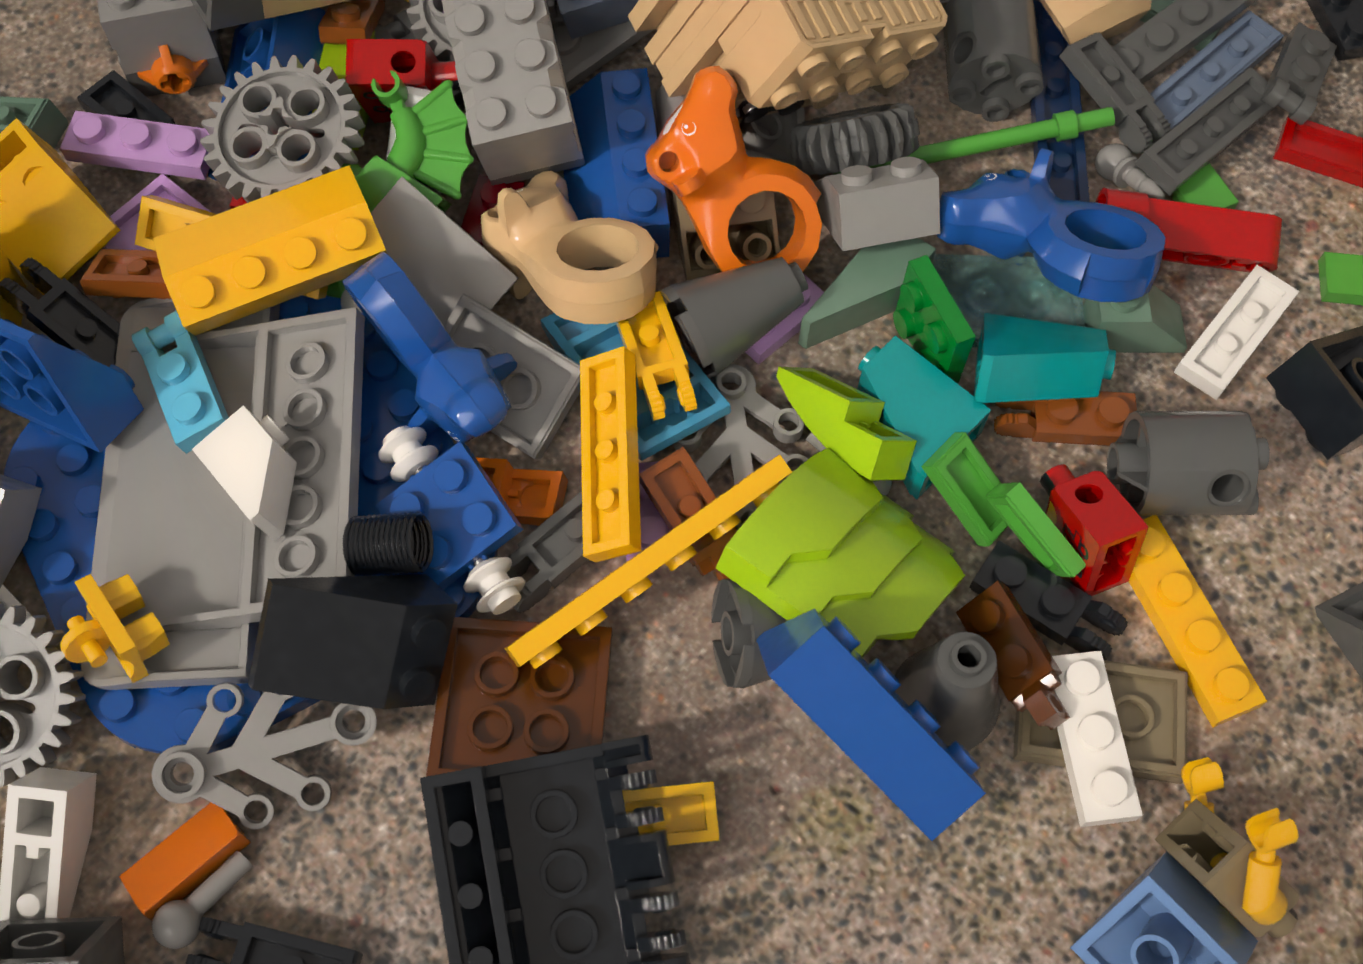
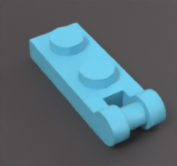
(181, 381)

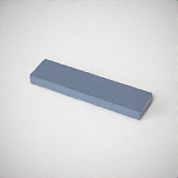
(1216, 66)

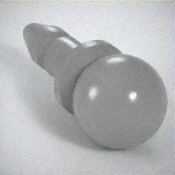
(1118, 165)

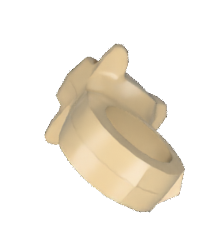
(550, 249)

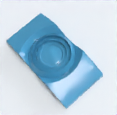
(587, 340)

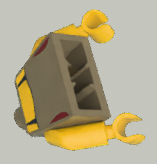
(1227, 865)

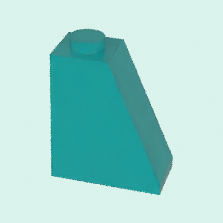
(1039, 360)
(919, 404)

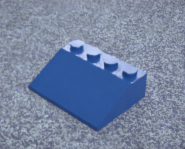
(64, 388)

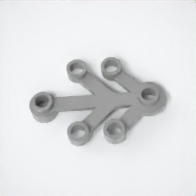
(738, 440)
(253, 755)

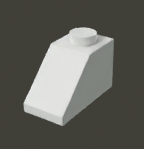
(252, 468)

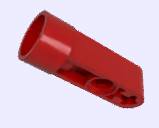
(1206, 233)

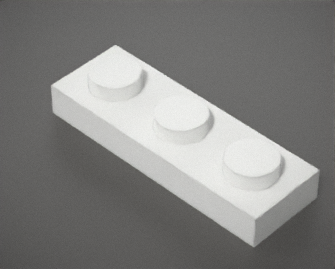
(1236, 332)
(1094, 743)

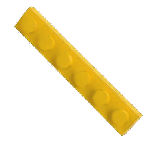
(632, 577)

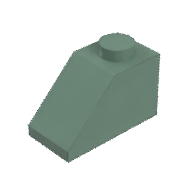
(1139, 325)

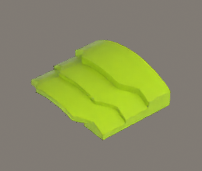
(841, 550)

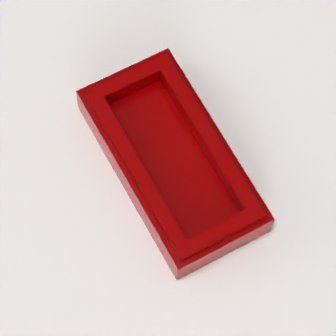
(1321, 150)

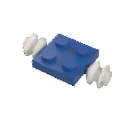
(463, 511)

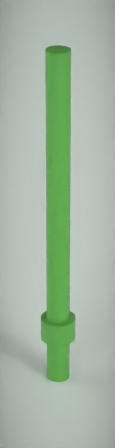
(1062, 127)

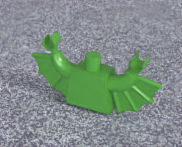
(426, 147)

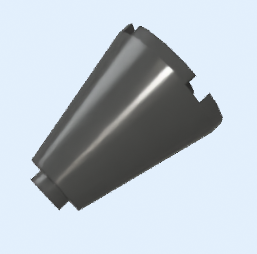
(733, 309)
(742, 622)
(956, 685)

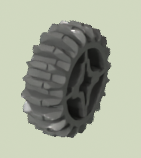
(855, 138)

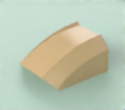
(1085, 17)

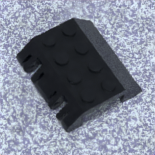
(549, 863)

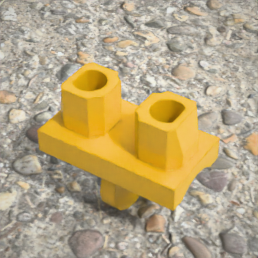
(107, 607)

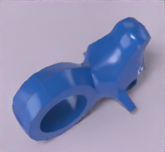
(1077, 245)
(454, 383)

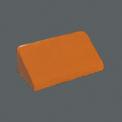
(183, 859)

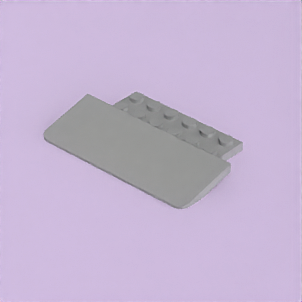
(180, 530)

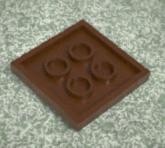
(506, 712)

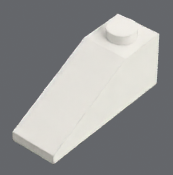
(45, 842)

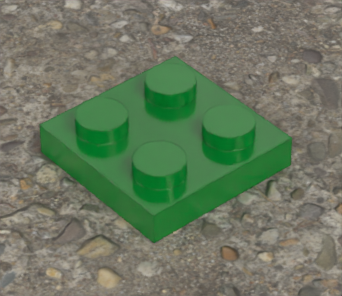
(932, 319)

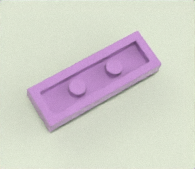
(136, 145)

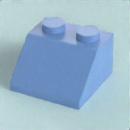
(1165, 921)

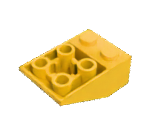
(46, 206)

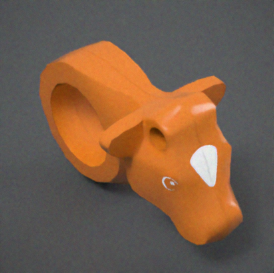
(708, 169)

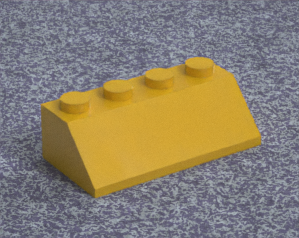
(268, 251)

